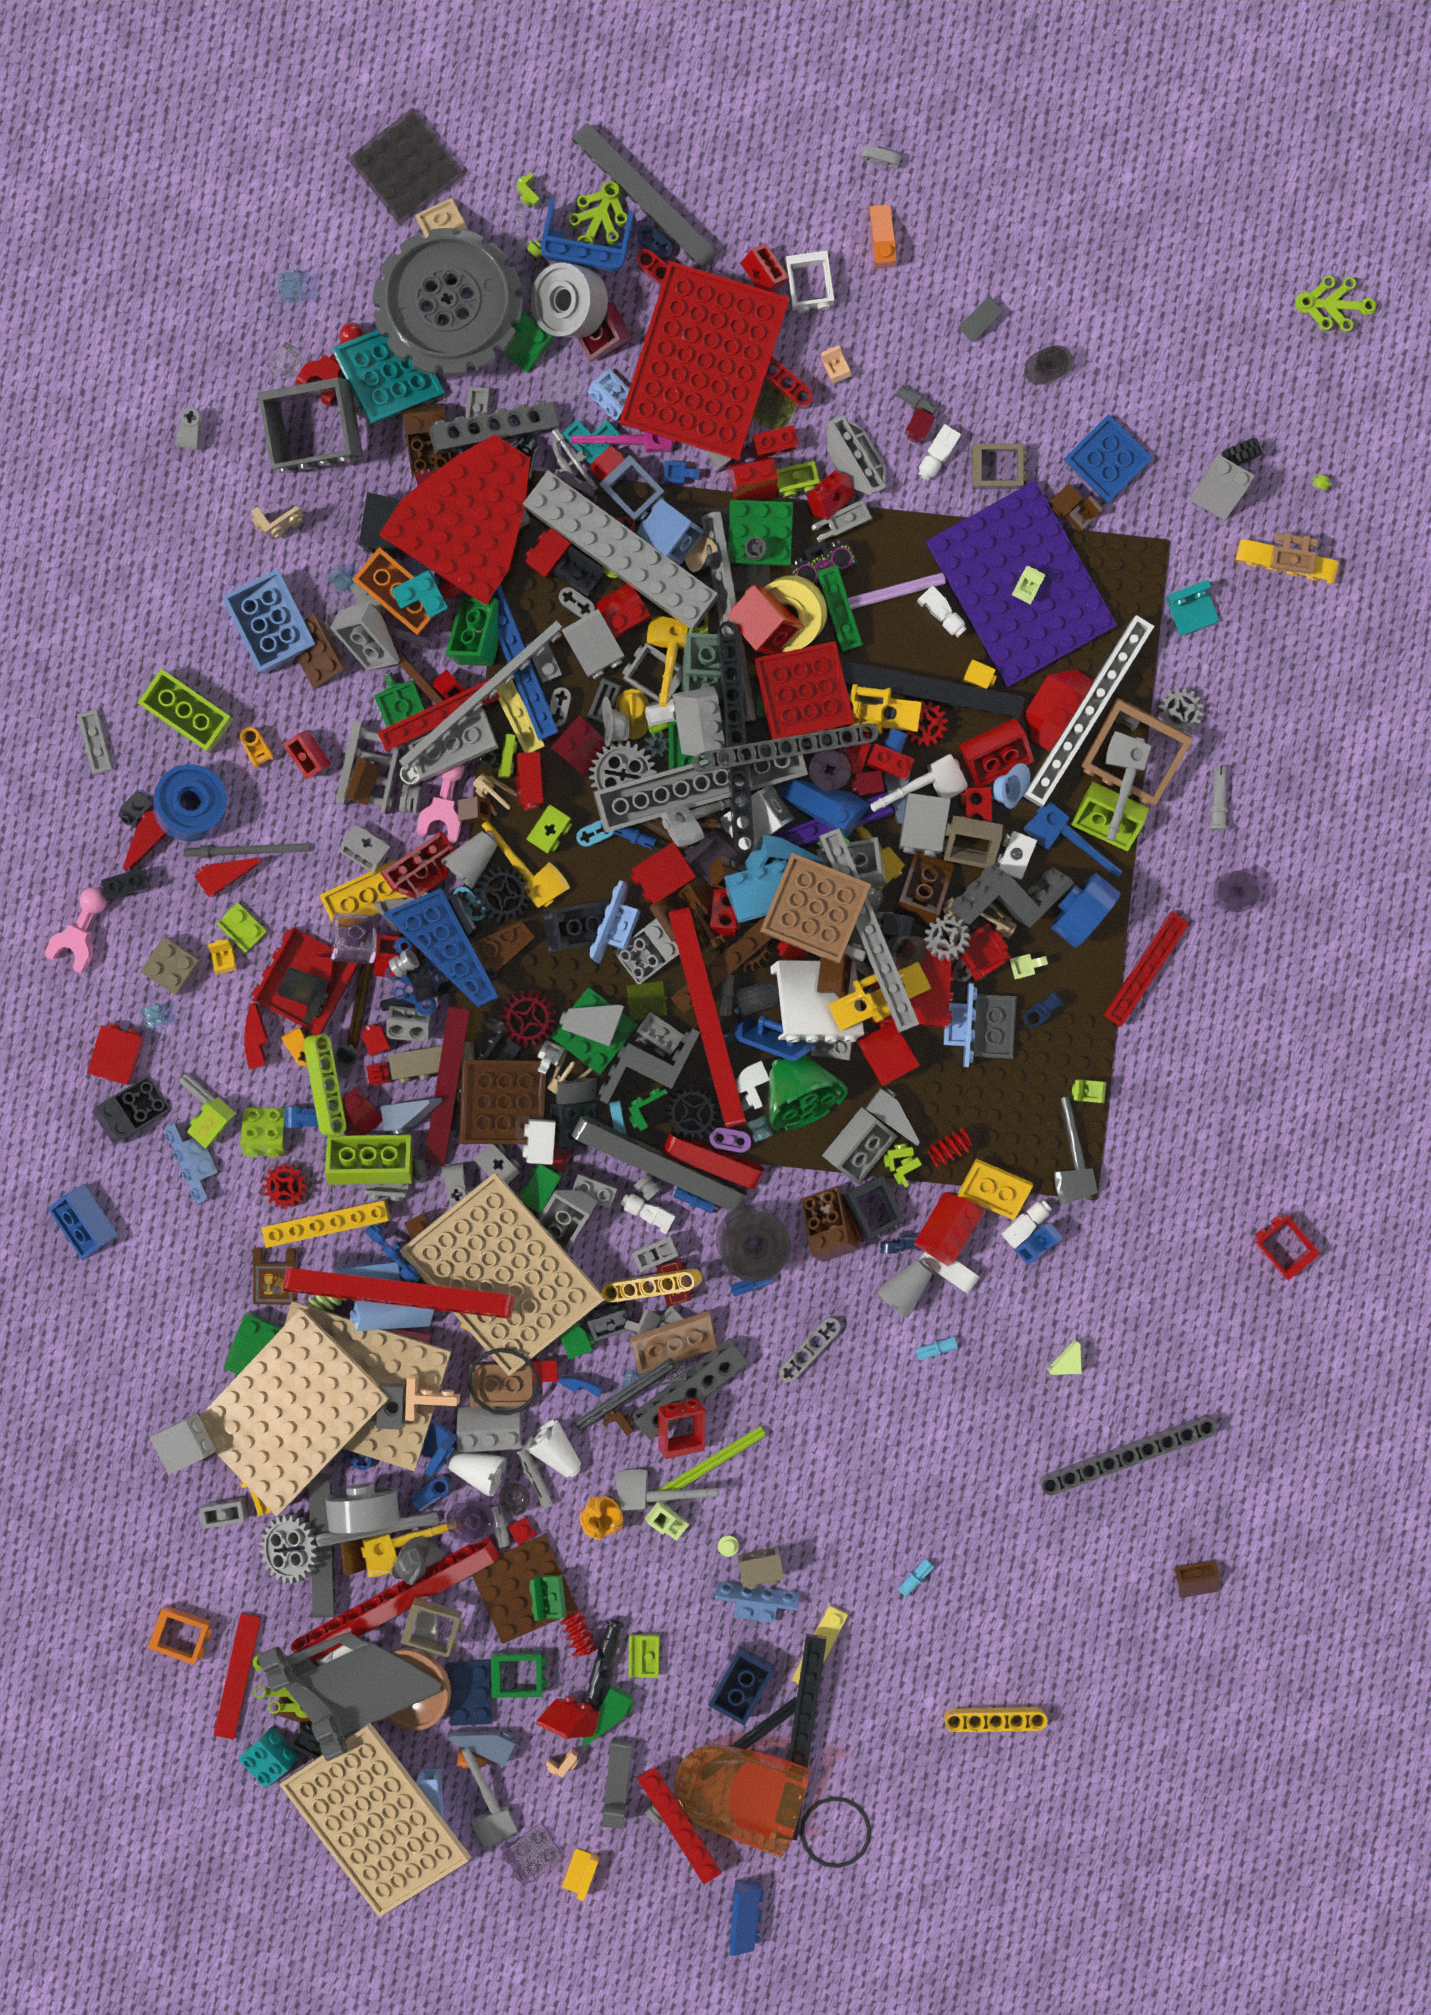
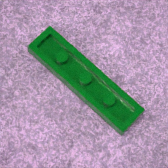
(839, 608)

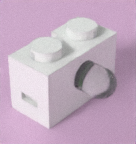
(1016, 854)

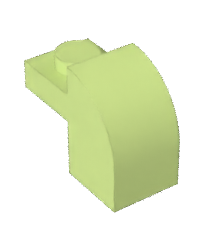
(666, 1521)

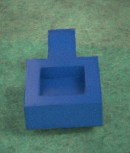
(676, 472)

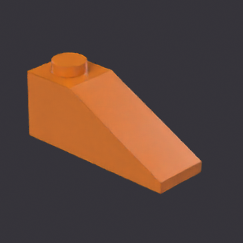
(882, 237)

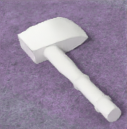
(944, 775)

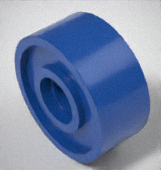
(194, 784)
(1084, 909)

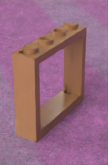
(1110, 779)

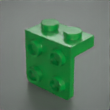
(637, 1118)

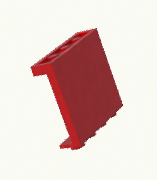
(298, 953)
(932, 1005)

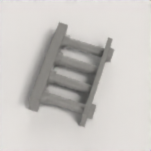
(353, 752)

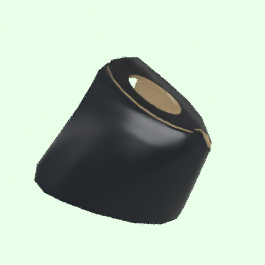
(698, 557)

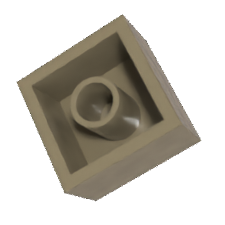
(171, 966)
(761, 1567)

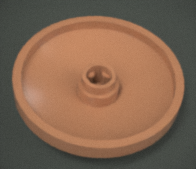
(429, 1711)

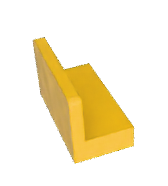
(580, 1873)

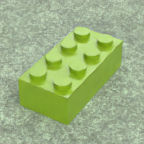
(185, 711)
(369, 1159)

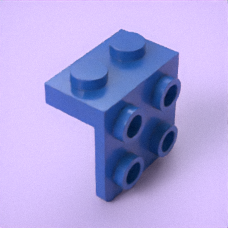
(438, 1446)

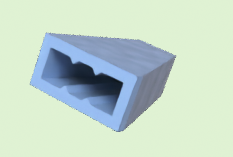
(385, 1316)
(431, 1785)

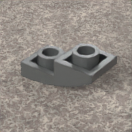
(980, 319)
(576, 1091)

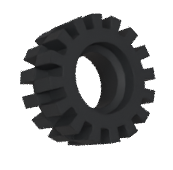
(1243, 451)

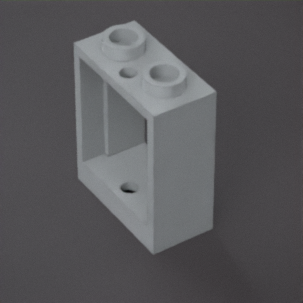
(640, 654)

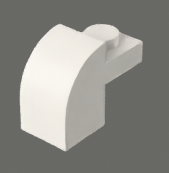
(749, 1078)

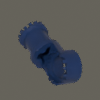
(1044, 1009)
(904, 1242)

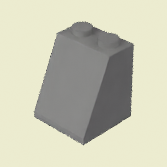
(1221, 487)
(593, 644)
(924, 824)
(593, 1022)
(182, 1443)

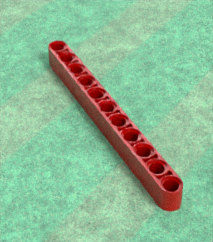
(777, 379)
(707, 1017)
(398, 1293)
(401, 1596)

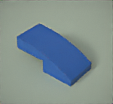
(574, 1383)

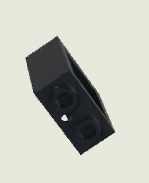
(856, 1212)

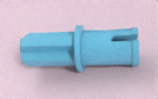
(936, 1348)
(916, 1577)

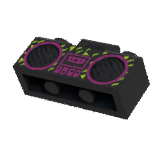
(838, 554)

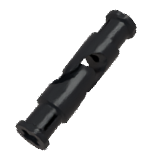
(605, 1656)

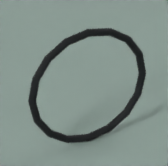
(501, 1350)
(835, 1865)

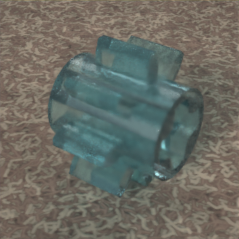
(651, 742)

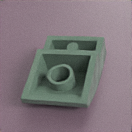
(702, 663)

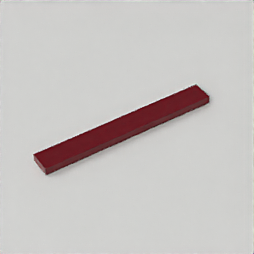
(447, 1084)

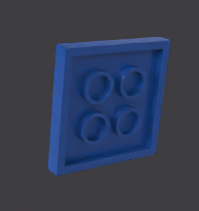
(1107, 458)

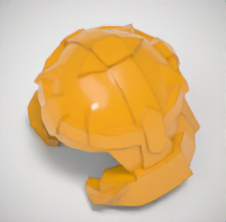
(601, 1517)

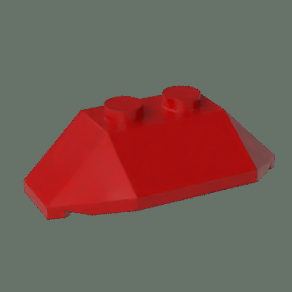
(1055, 706)
(420, 868)

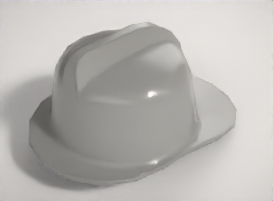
(615, 723)

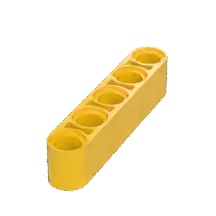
(1260, 554)
(660, 1283)
(1004, 1724)

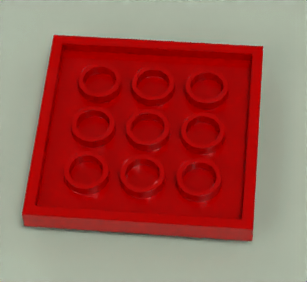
(803, 691)

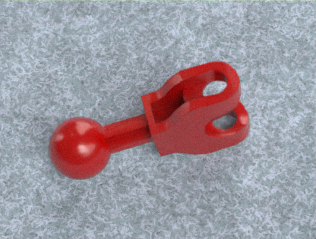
(328, 367)

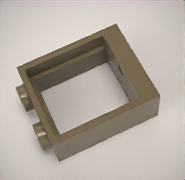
(976, 466)
(976, 829)
(426, 1643)

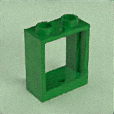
(541, 1683)

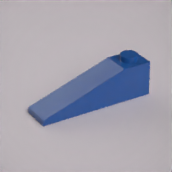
(831, 807)

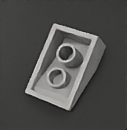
(366, 636)

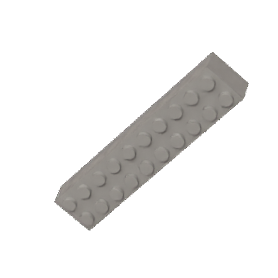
(620, 550)
(654, 794)

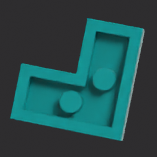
(590, 450)
(421, 588)

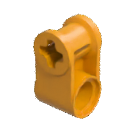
(256, 748)
(295, 1044)

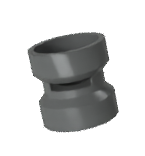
(757, 546)

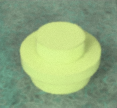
(728, 1545)

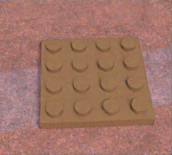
(815, 908)

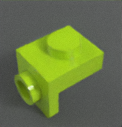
(528, 197)
(1089, 1091)
(900, 1150)
(908, 1164)

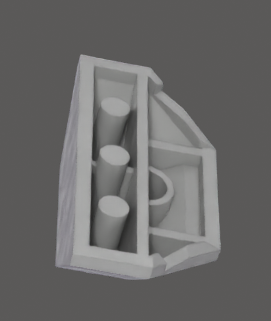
(855, 455)

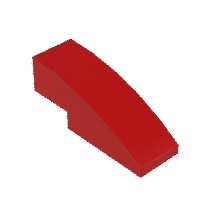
(254, 1038)

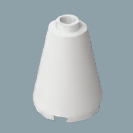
(554, 1449)
(478, 1469)

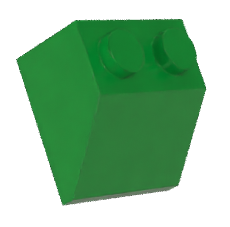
(528, 343)
(540, 1187)

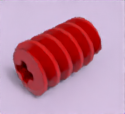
(950, 1148)
(578, 1634)

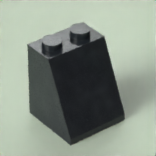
(376, 514)

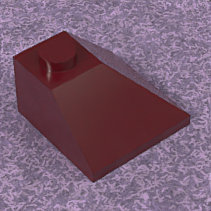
(360, 1113)

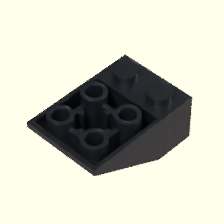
(131, 1110)

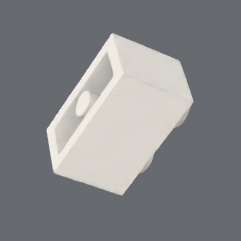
(540, 1141)

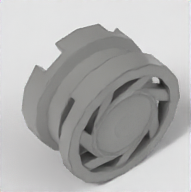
(410, 799)

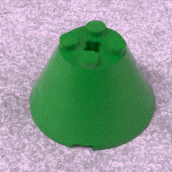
(801, 1092)

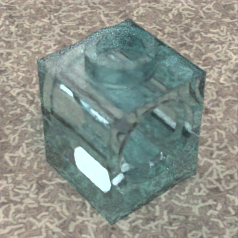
(290, 286)

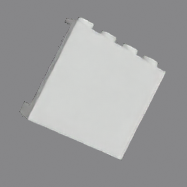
(804, 1009)

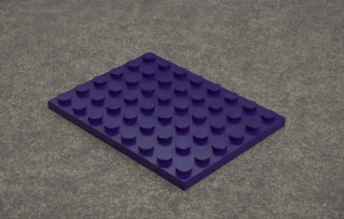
(983, 565)

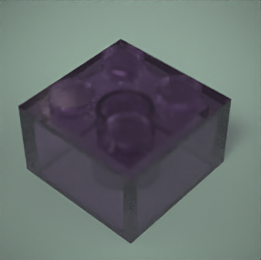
(353, 938)

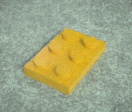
(995, 1189)

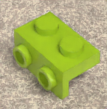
(797, 478)

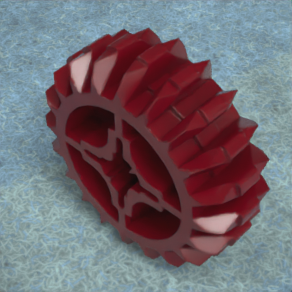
(521, 1034)

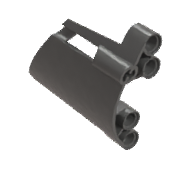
(348, 1689)

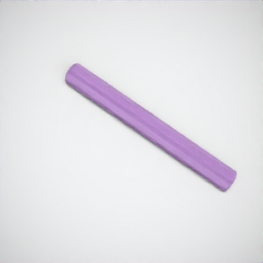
(896, 591)

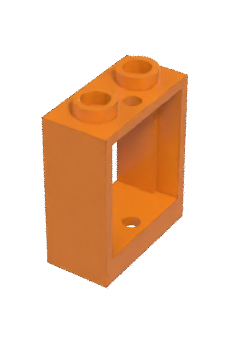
(165, 1613)

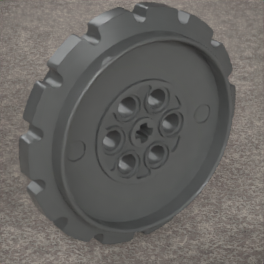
(433, 263)

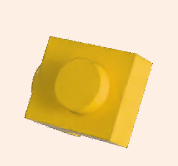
(222, 956)

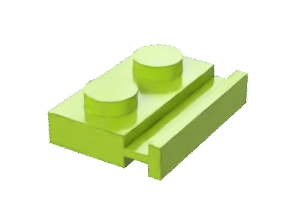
(508, 748)
(242, 927)
(644, 1656)

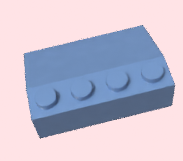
(269, 621)

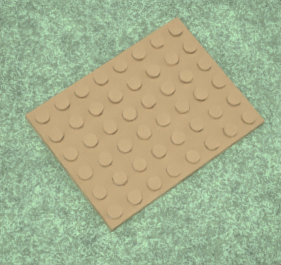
(502, 1248)
(387, 1359)
(291, 1411)
(375, 1821)

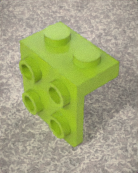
(263, 1132)

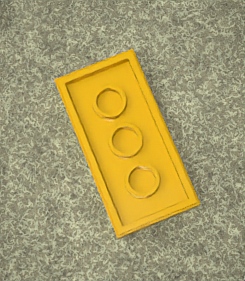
(359, 894)

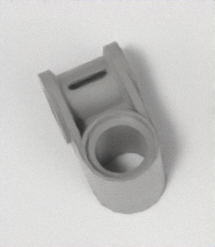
(189, 432)
(454, 1179)

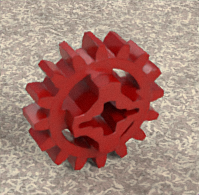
(934, 722)
(292, 1192)

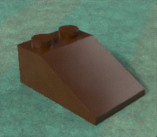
(924, 888)

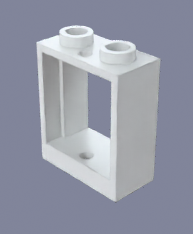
(809, 260)

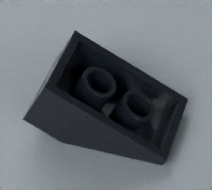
(573, 925)

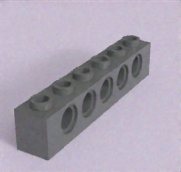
(443, 443)
(677, 1391)

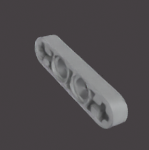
(809, 1349)

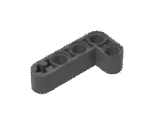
(617, 1784)

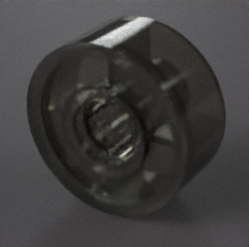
(767, 1256)

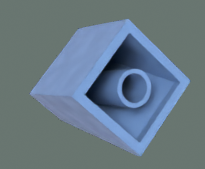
(670, 532)

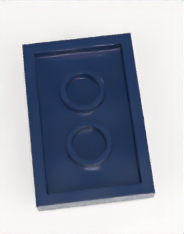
(470, 1693)

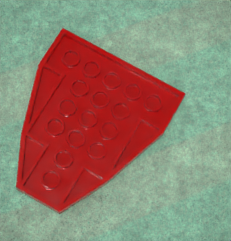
(466, 517)

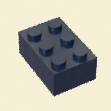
(741, 1685)

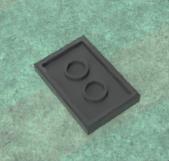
(994, 1026)

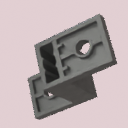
(1021, 905)
(648, 1065)

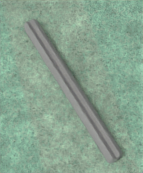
(404, 1524)

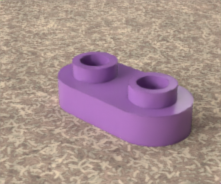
(730, 1138)

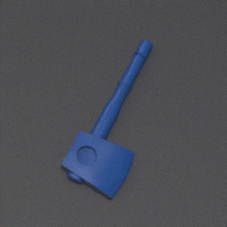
(1051, 822)

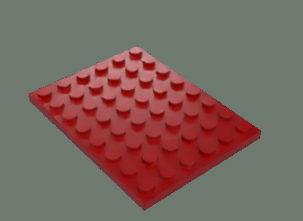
(704, 360)

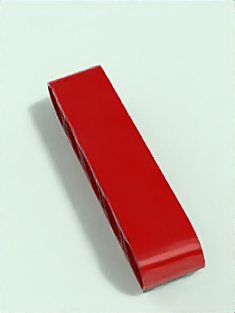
(713, 1160)

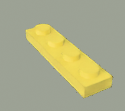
(518, 717)
(830, 1627)

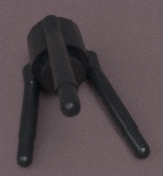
(529, 447)

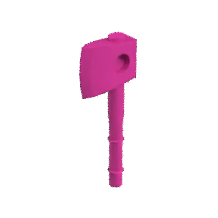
(651, 442)

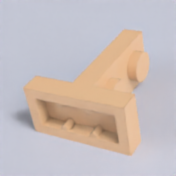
(425, 1397)

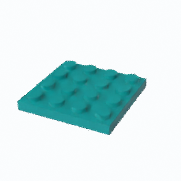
(381, 380)

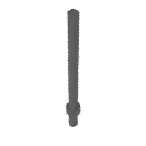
(207, 851)

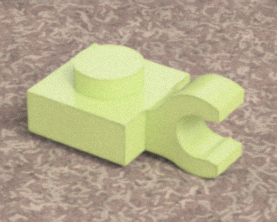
(1024, 966)

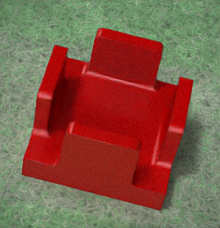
(985, 952)

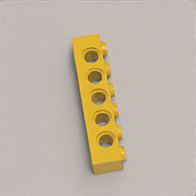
(326, 1223)

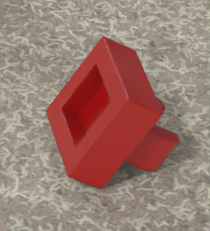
(378, 1074)

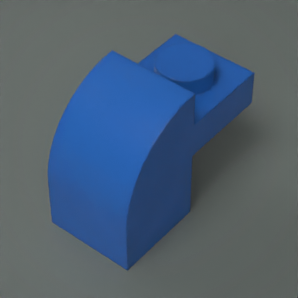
(1038, 1242)

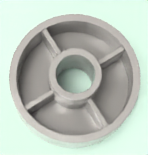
(569, 300)
(362, 1509)

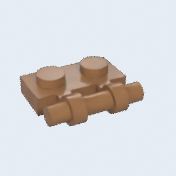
(1292, 559)

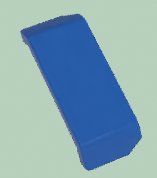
(767, 1040)

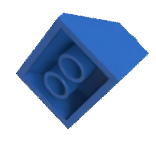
(83, 1221)
(745, 1917)

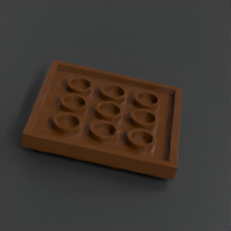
(500, 1100)
(507, 1583)

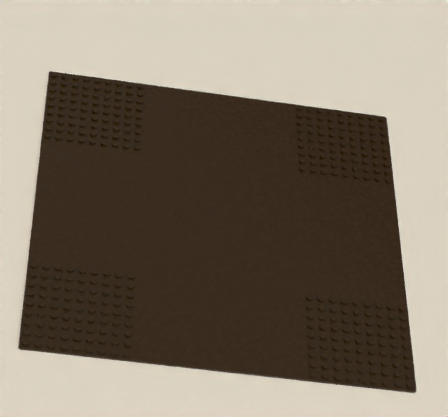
(1002, 1104)

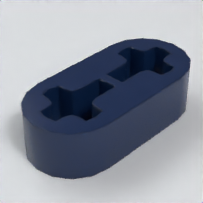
(658, 238)

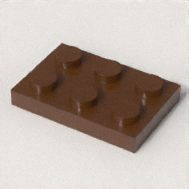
(323, 659)

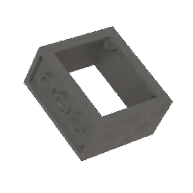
(275, 430)

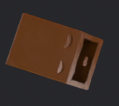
(419, 444)
(829, 1225)

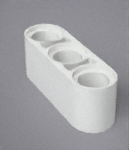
(955, 1273)

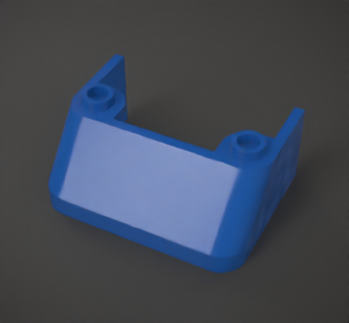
(557, 248)

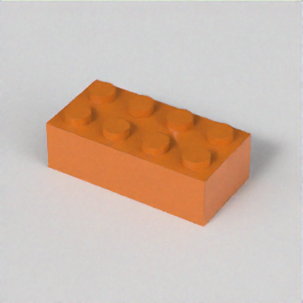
(378, 578)

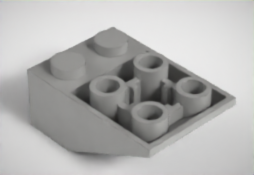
(647, 952)

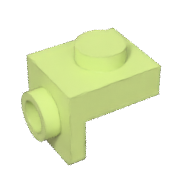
(1028, 584)

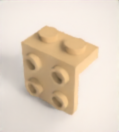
(277, 527)

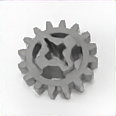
(1179, 701)
(955, 934)

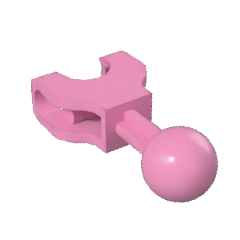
(443, 807)
(76, 936)

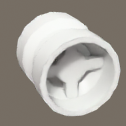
(407, 775)

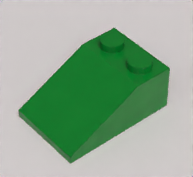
(474, 633)
(250, 1339)

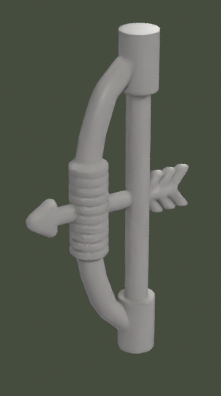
(576, 459)

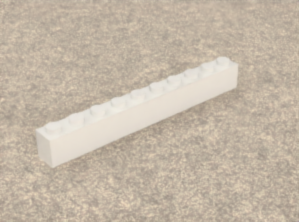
(1088, 711)

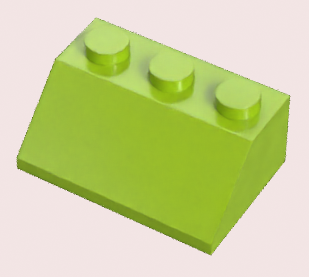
(1097, 813)

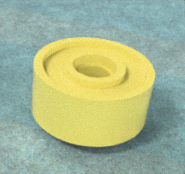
(809, 605)

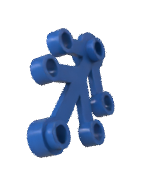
(407, 996)
(408, 1271)

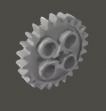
(625, 755)
(291, 1568)

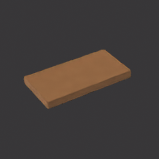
(674, 1341)

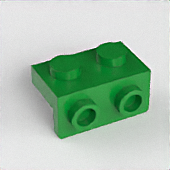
(547, 1597)

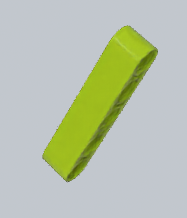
(324, 1095)

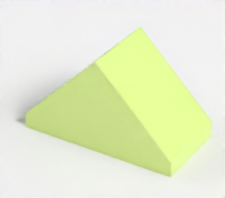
(1068, 1362)

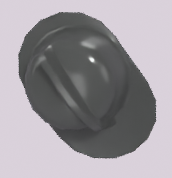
(411, 1560)

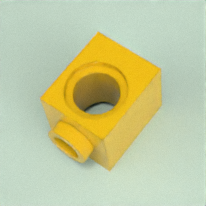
(979, 675)

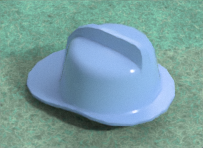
(1012, 786)

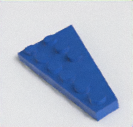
(439, 936)

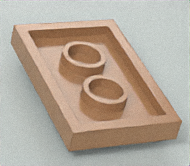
(498, 1389)

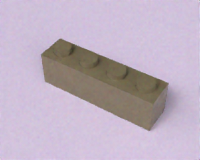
(422, 1062)

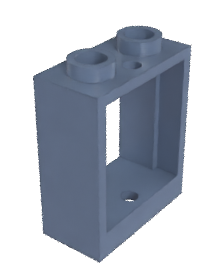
(617, 474)

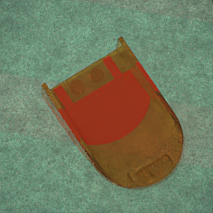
(743, 1795)

